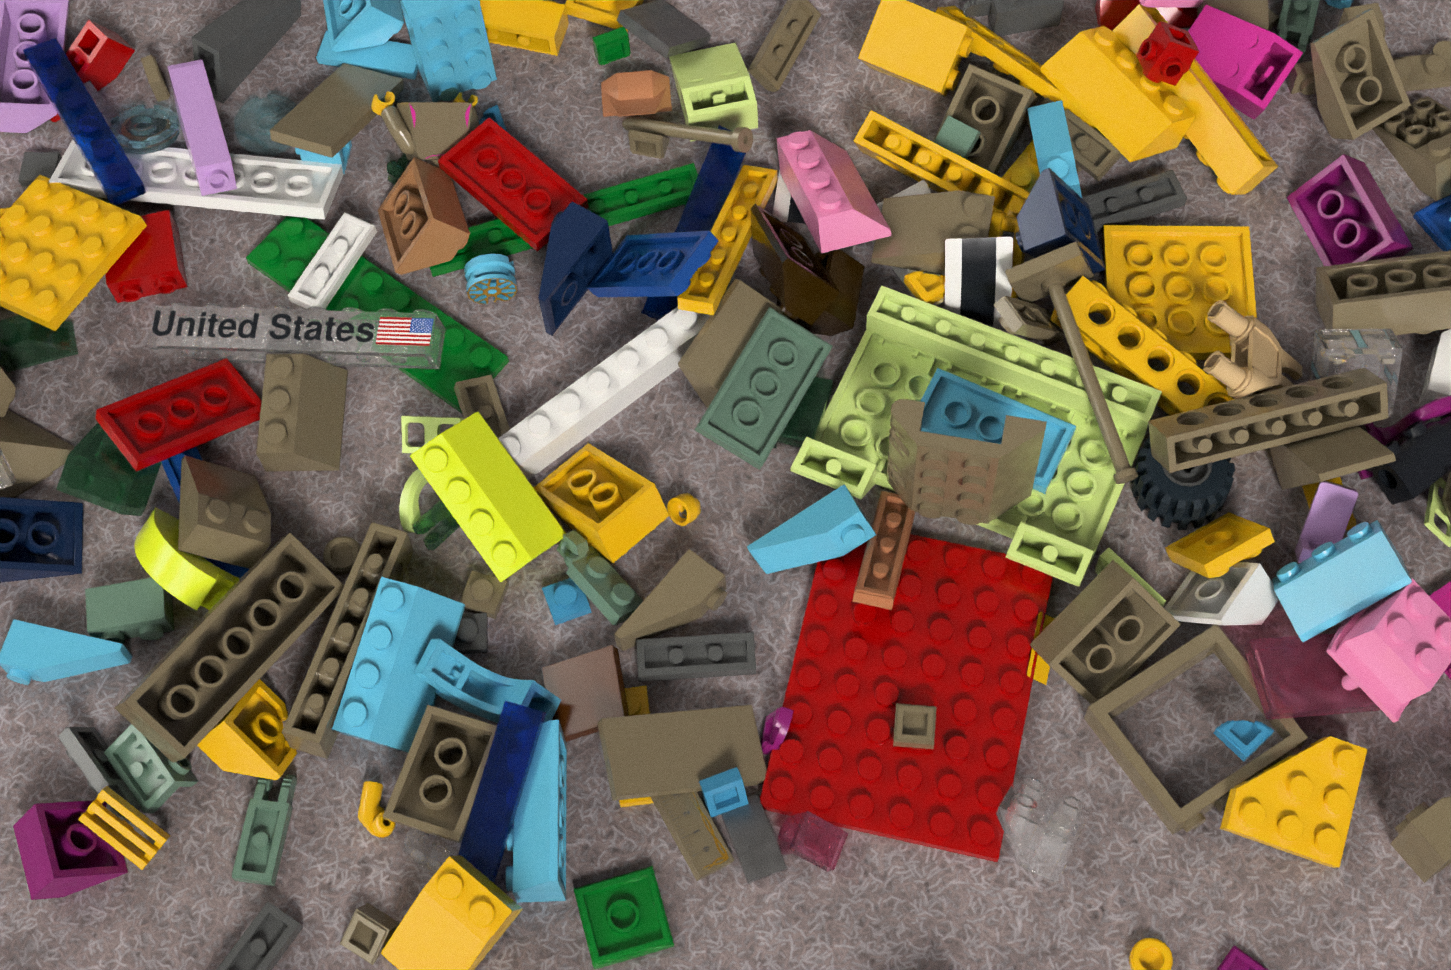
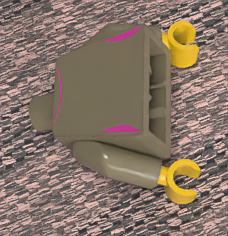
(427, 128)

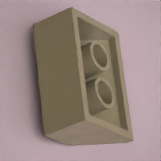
(723, 339)
(301, 414)
(1105, 633)

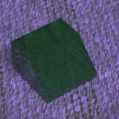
(104, 477)

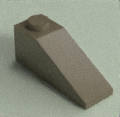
(677, 600)

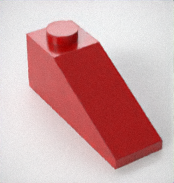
(98, 55)

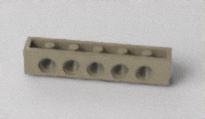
(1268, 419)
(311, 719)

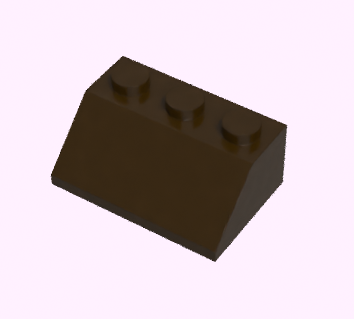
(791, 267)

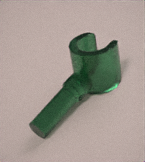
(396, 168)

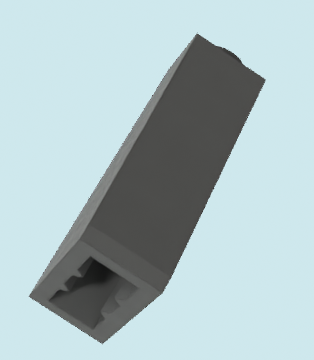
(240, 40)

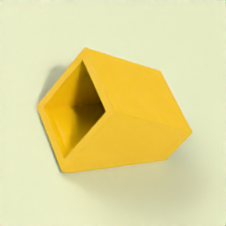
(916, 46)

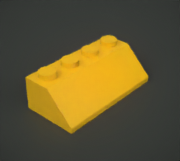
(1116, 96)

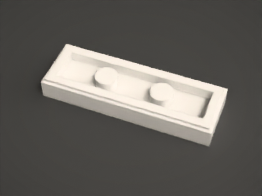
(332, 262)

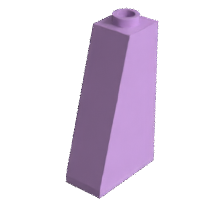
(202, 127)

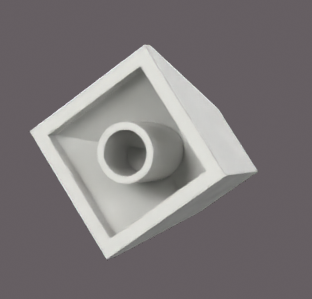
(1236, 598)

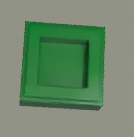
(611, 46)

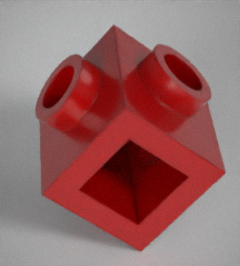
(1167, 53)

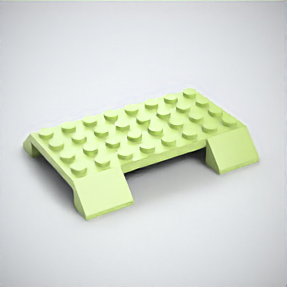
(897, 361)

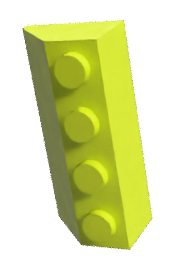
(488, 495)

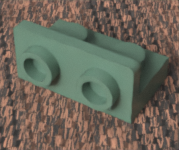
(147, 770)

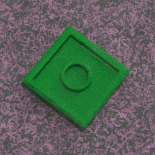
(623, 917)

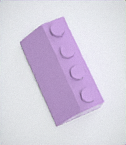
(23, 25)

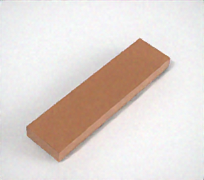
(885, 552)

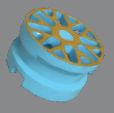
(490, 276)

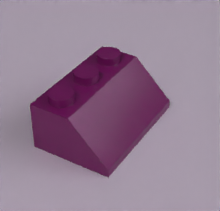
(1348, 215)

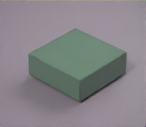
(957, 137)

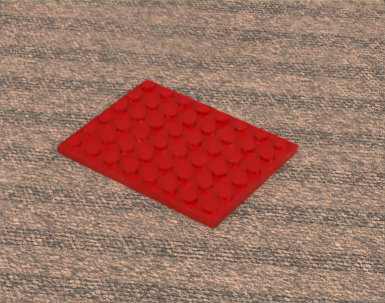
(948, 643)

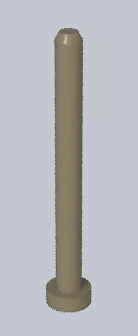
(740, 139)

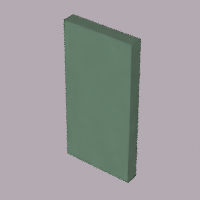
(764, 388)

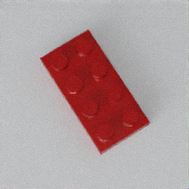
(510, 181)
(180, 414)

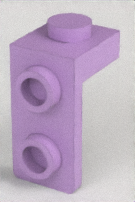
(1326, 518)

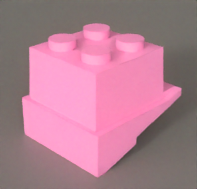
(1394, 648)

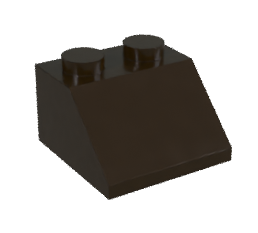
(841, 313)

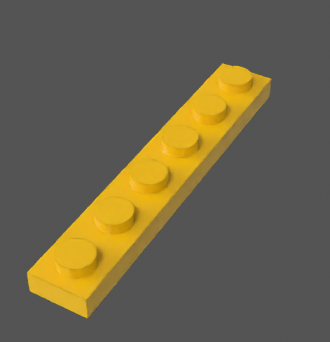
(1010, 60)
(733, 233)

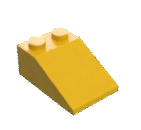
(603, 501)
(452, 921)

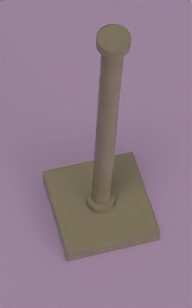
(1050, 276)

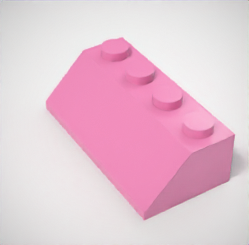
(829, 192)

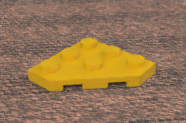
(1301, 802)

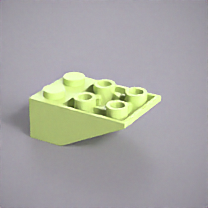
(715, 88)

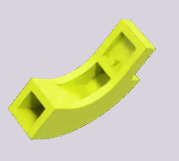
(180, 573)

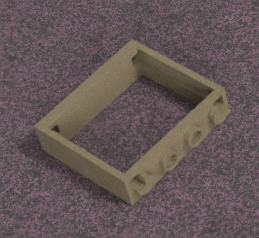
(1100, 716)

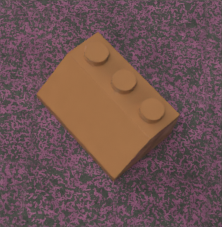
(423, 219)

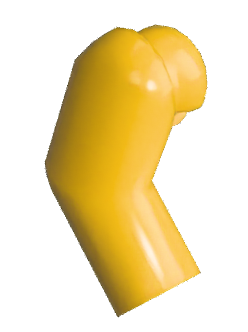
(370, 811)

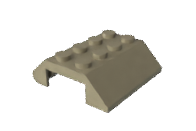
(957, 474)

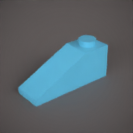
(1053, 142)
(815, 534)
(53, 654)

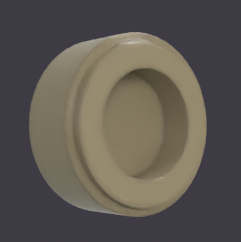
(341, 554)

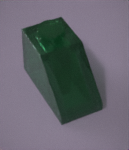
(29, 343)

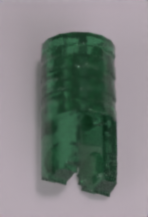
(431, 518)

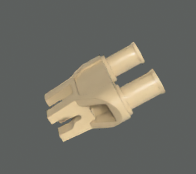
(1255, 355)

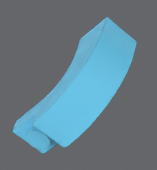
(477, 688)

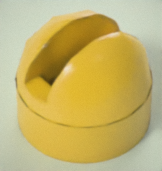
(680, 503)

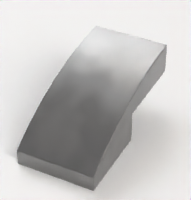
(754, 840)

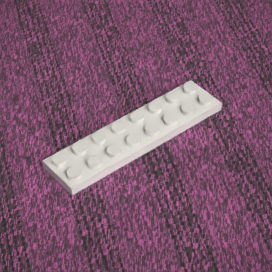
(262, 182)

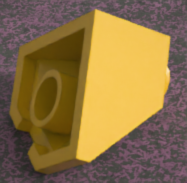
(251, 736)

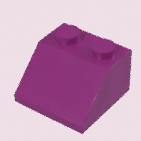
(62, 852)

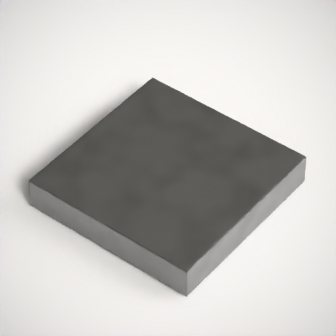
(663, 28)

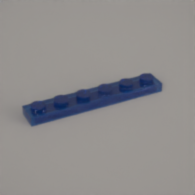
(84, 122)
(702, 207)

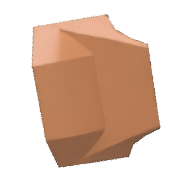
(636, 94)

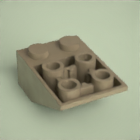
(1422, 145)

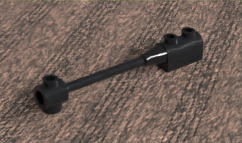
(1418, 460)

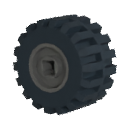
(1183, 494)

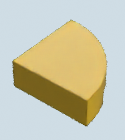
(926, 286)

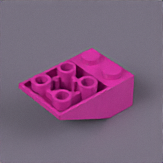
(1242, 59)

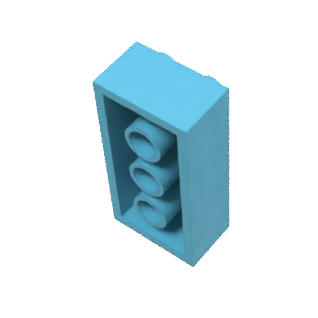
(449, 45)

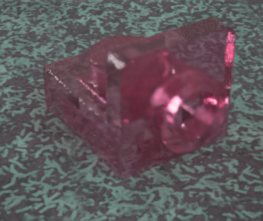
(812, 840)

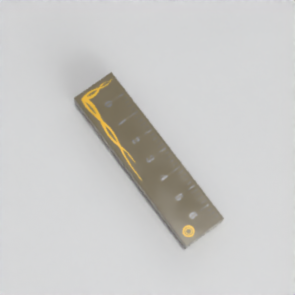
(694, 833)

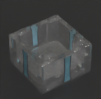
(1352, 349)

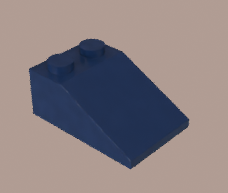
(574, 256)
(39, 538)

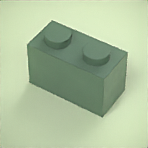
(129, 611)

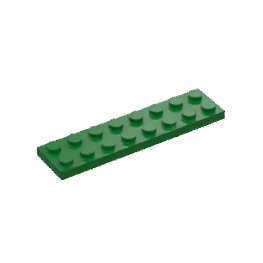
(464, 354)

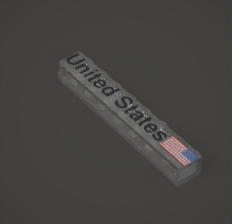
(334, 337)

